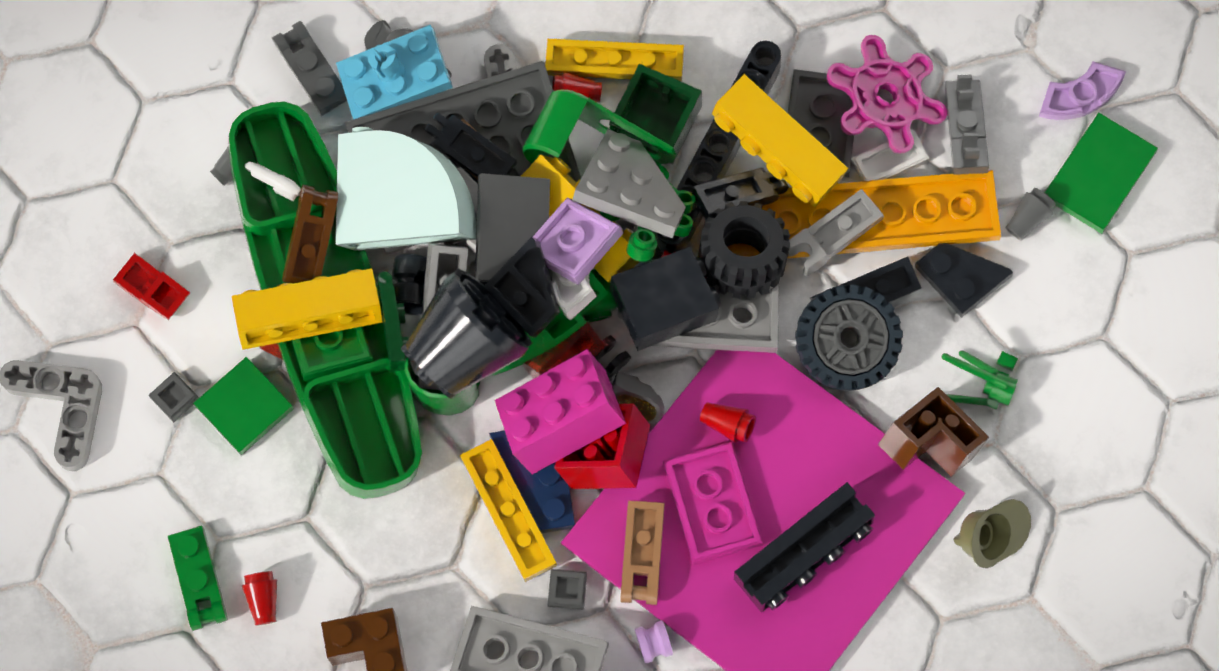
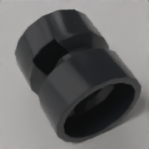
(410, 278)

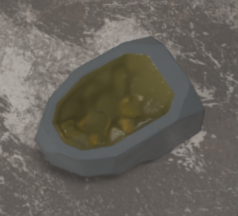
(630, 390)

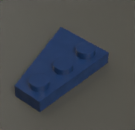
(543, 492)

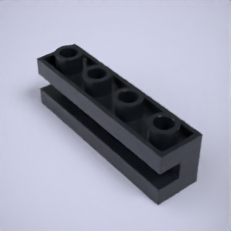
(805, 547)

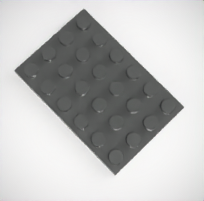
(496, 107)

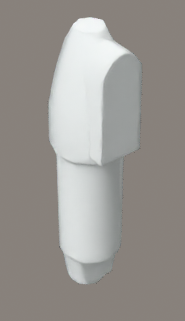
(281, 184)

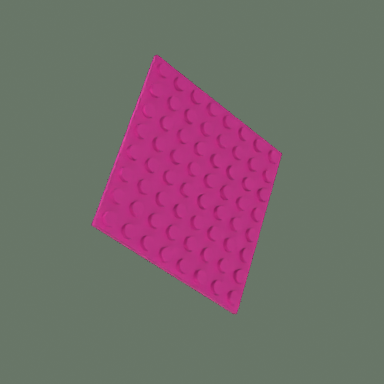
(793, 461)

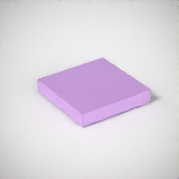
(576, 240)

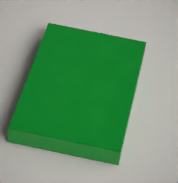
(1100, 172)

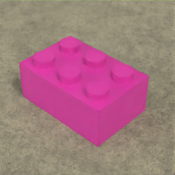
(559, 412)

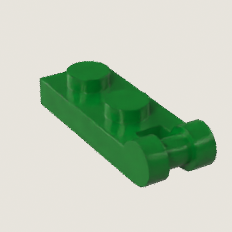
(197, 576)

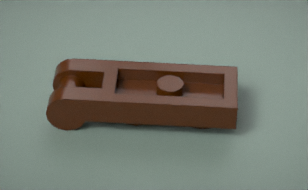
(310, 236)

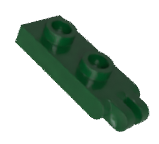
(392, 316)

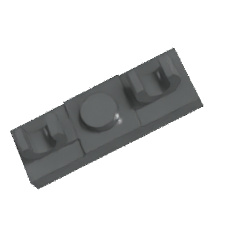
(966, 126)

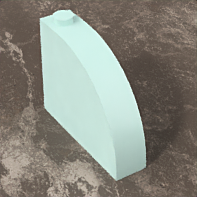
(398, 193)

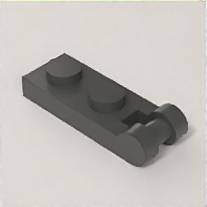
(311, 69)

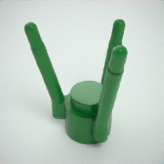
(998, 385)

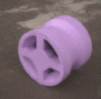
(653, 641)

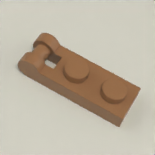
(642, 551)

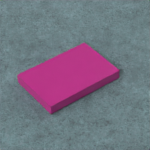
(713, 503)

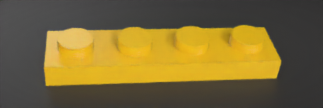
(612, 59)
(508, 510)

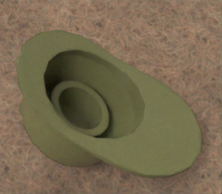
(994, 532)

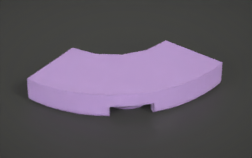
(1082, 95)

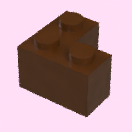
(936, 428)
(368, 637)

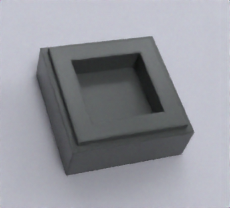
(173, 397)
(567, 589)

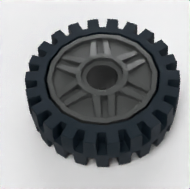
(876, 332)

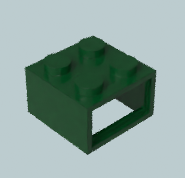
(659, 107)

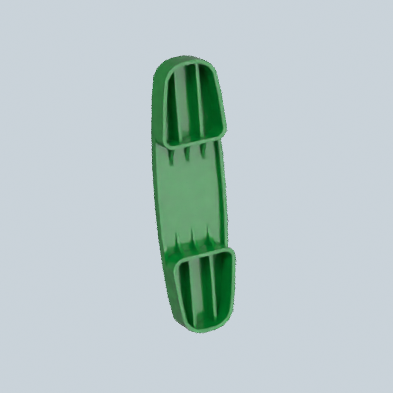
(359, 414)

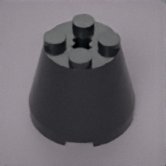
(464, 336)

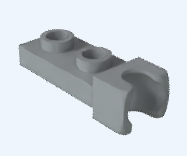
(835, 231)

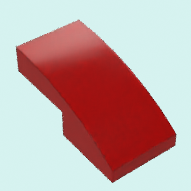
(151, 286)

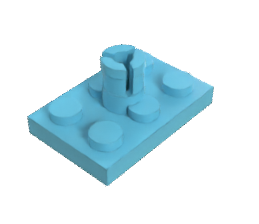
(394, 73)

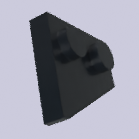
(961, 276)
(526, 289)

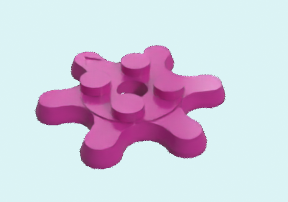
(899, 79)

